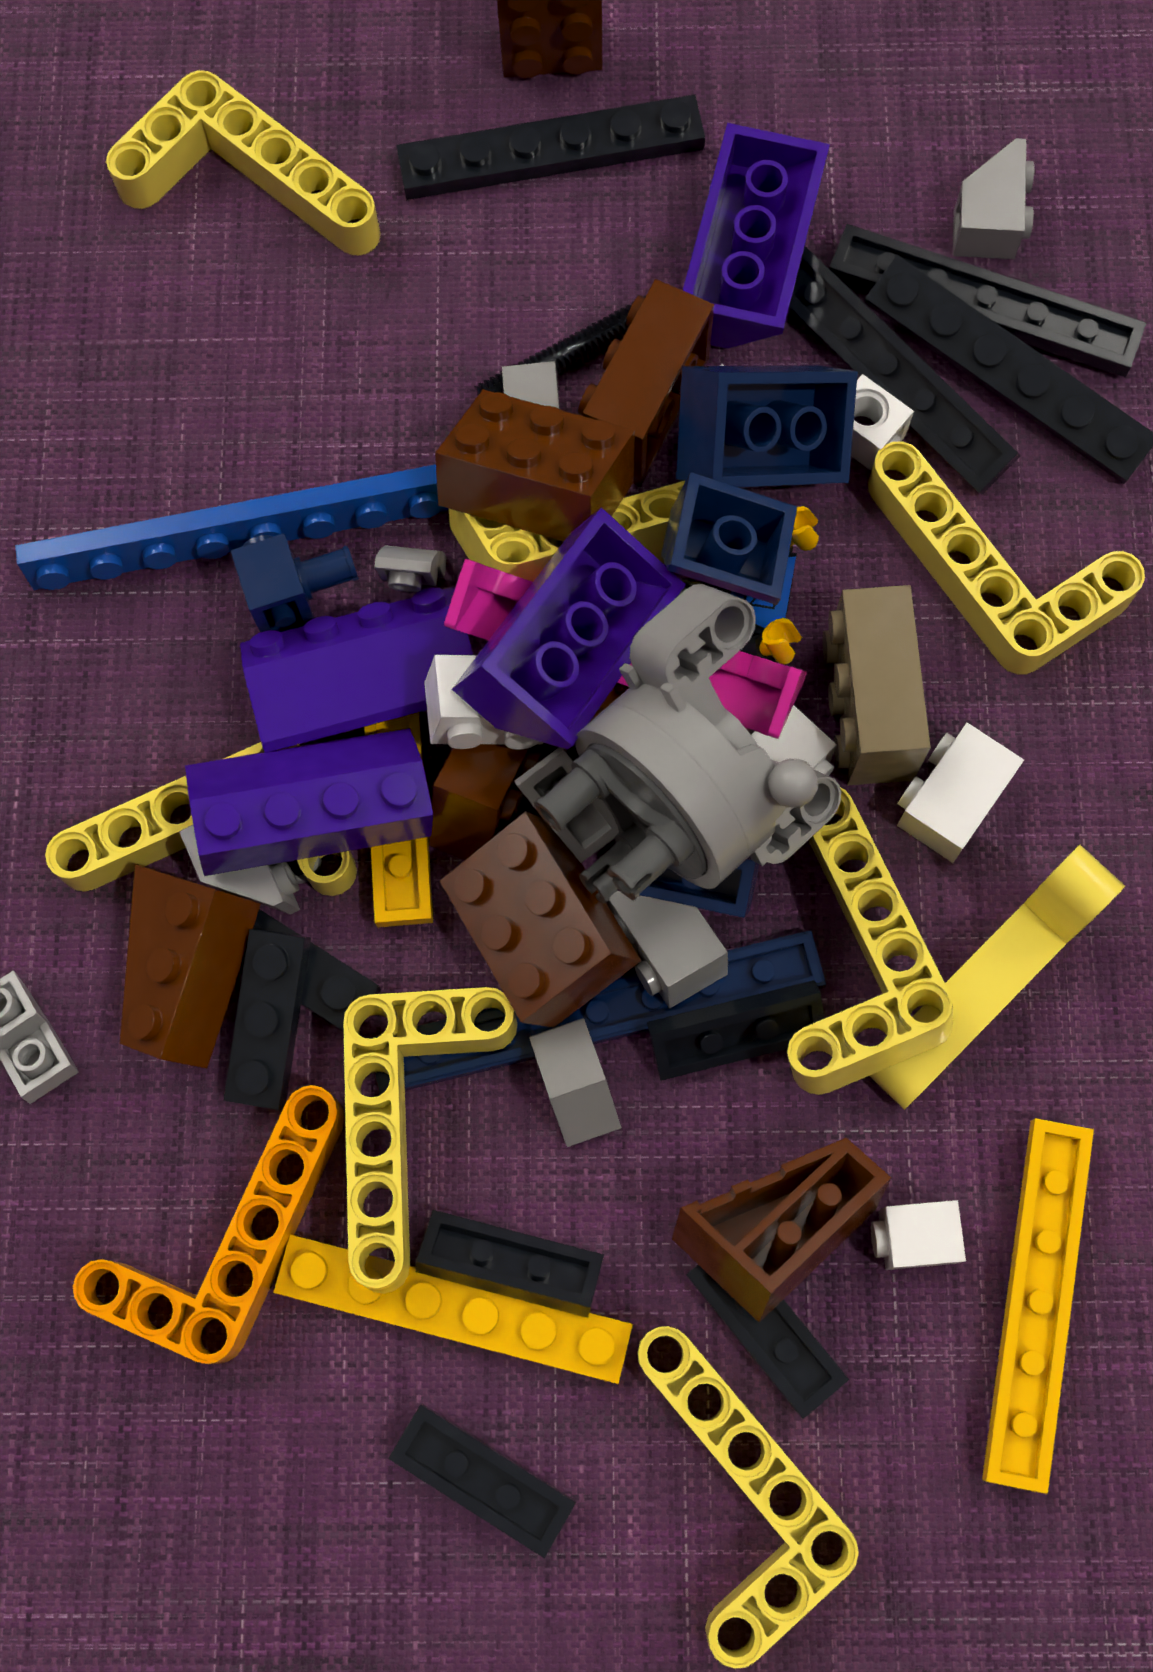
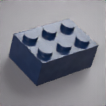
(766, 424)

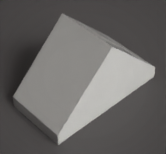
(589, 828)
(575, 1082)

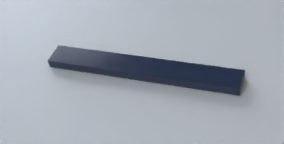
(625, 1009)

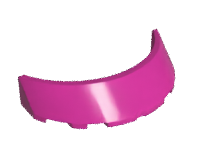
(748, 686)

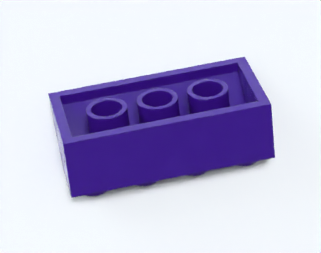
(755, 231)
(569, 634)
(347, 668)
(308, 801)

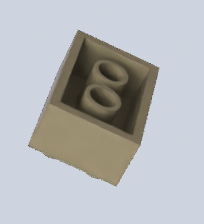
(876, 685)

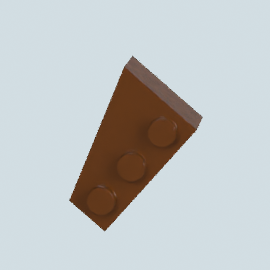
(478, 795)
(181, 965)
(782, 1226)

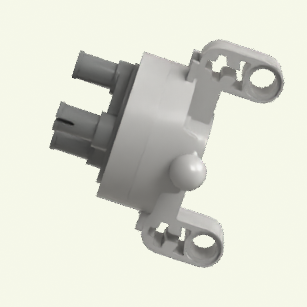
(681, 767)

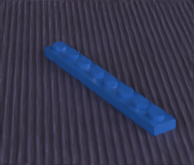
(218, 529)

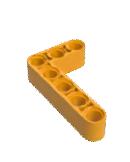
(238, 1246)

